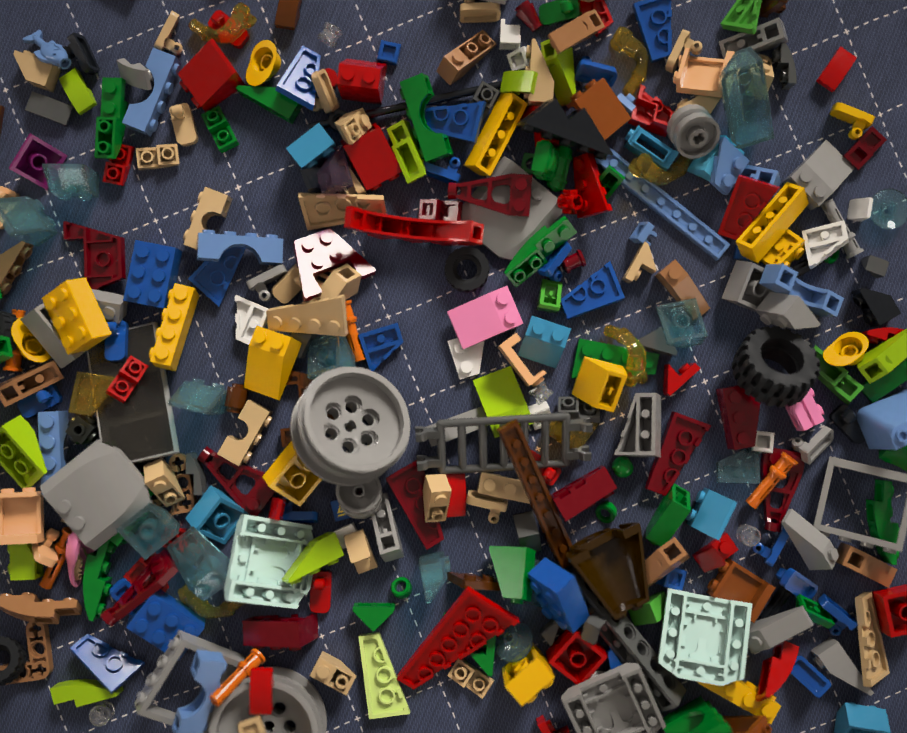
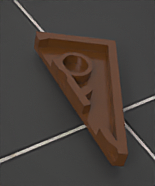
(483, 582)

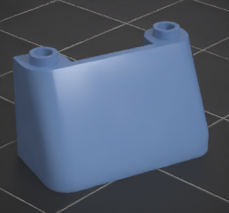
(885, 422)

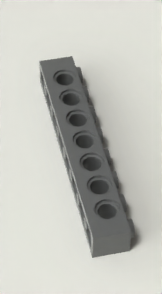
(633, 648)

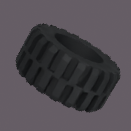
(787, 350)

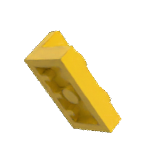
(785, 250)

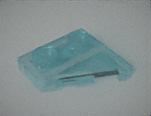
(739, 468)

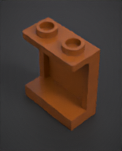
(602, 106)
(741, 585)

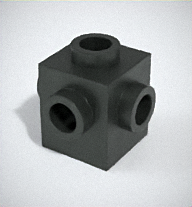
(89, 429)

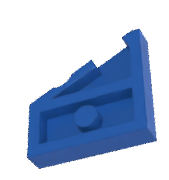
(380, 343)

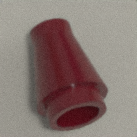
(527, 14)

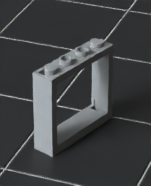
(847, 536)
(164, 666)

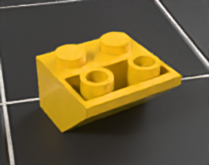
(599, 383)

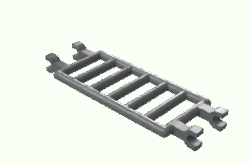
(438, 432)

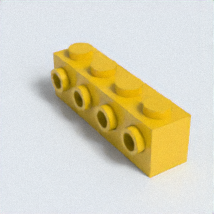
(496, 134)
(772, 222)
(174, 327)
(744, 696)

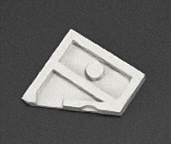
(824, 241)
(247, 318)
(466, 360)

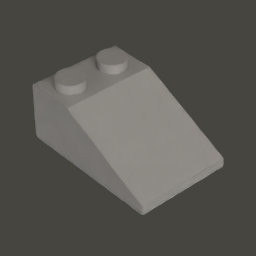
(821, 174)
(744, 286)

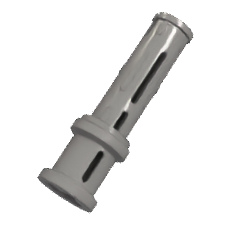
(833, 215)

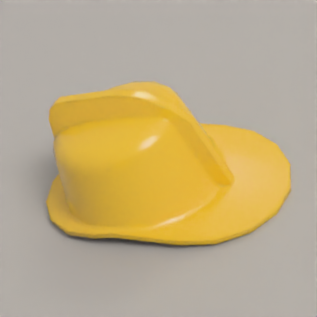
(263, 63)
(27, 344)
(846, 350)

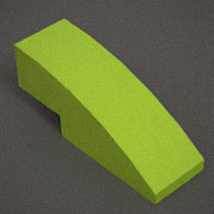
(406, 151)
(81, 691)

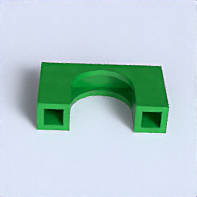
(696, 718)

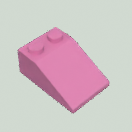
(485, 317)

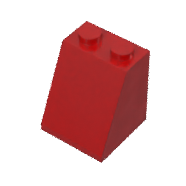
(209, 77)
(361, 80)
(372, 158)

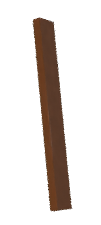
(536, 491)

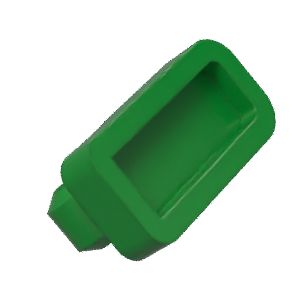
(559, 11)

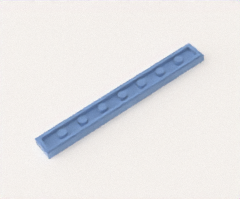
(668, 208)

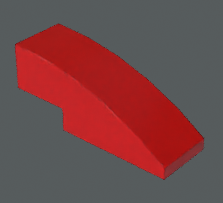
(776, 669)

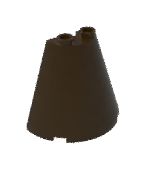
(613, 567)

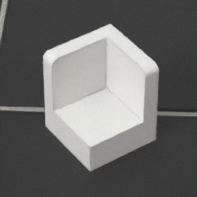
(509, 36)

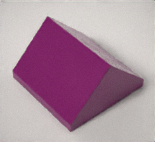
(32, 157)

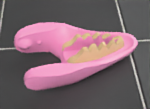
(76, 557)

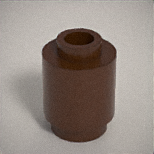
(235, 398)

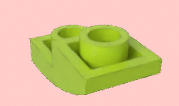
(518, 82)
(77, 91)

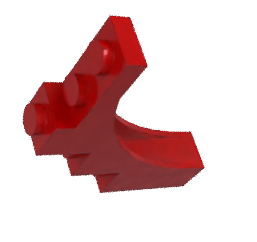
(414, 229)

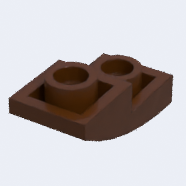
(287, 14)

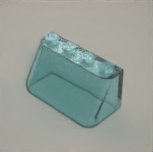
(746, 99)

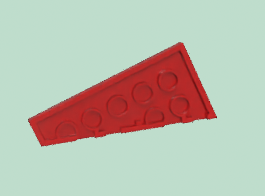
(459, 633)

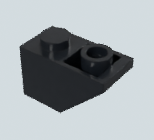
(876, 306)

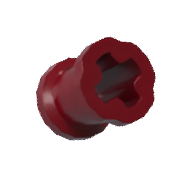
(573, 261)

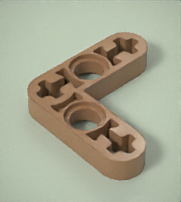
(178, 507)
(36, 659)

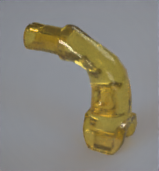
(231, 30)
(625, 41)
(645, 167)
(636, 357)
(205, 609)

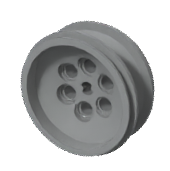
(370, 399)
(291, 688)

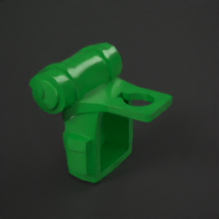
(549, 164)

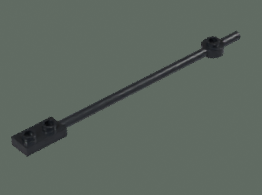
(334, 116)

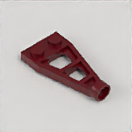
(520, 193)
(788, 491)
(259, 494)
(163, 569)

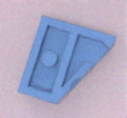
(727, 166)

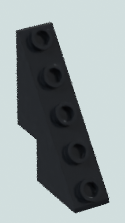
(570, 130)

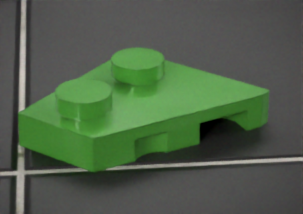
(743, 16)

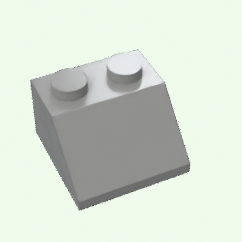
(786, 311)

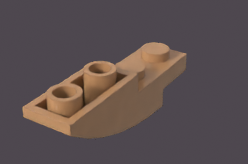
(31, 609)

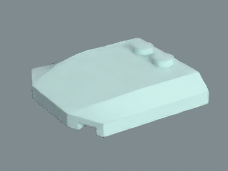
(261, 557)
(704, 637)

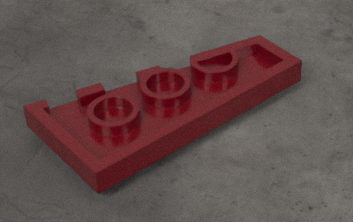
(678, 443)
(408, 489)

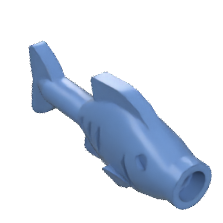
(49, 51)

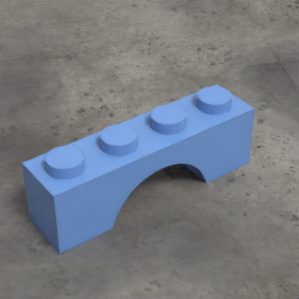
(144, 115)
(266, 249)
(784, 280)
(51, 440)
(207, 670)

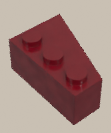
(738, 417)
(583, 492)
(280, 631)

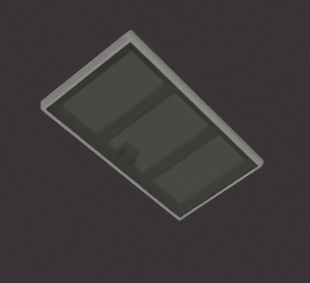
(145, 422)

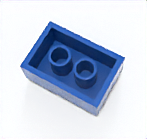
(152, 274)
(558, 595)
(161, 618)

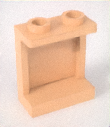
(699, 74)
(516, 363)
(21, 516)

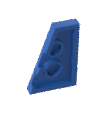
(655, 27)

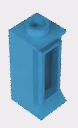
(637, 148)

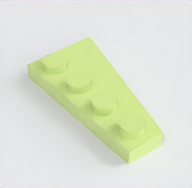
(381, 684)

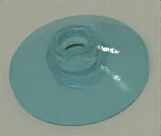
(897, 209)
(518, 646)

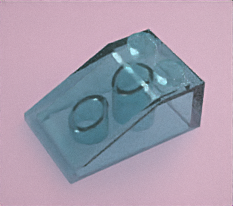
(26, 220)
(200, 397)
(199, 563)

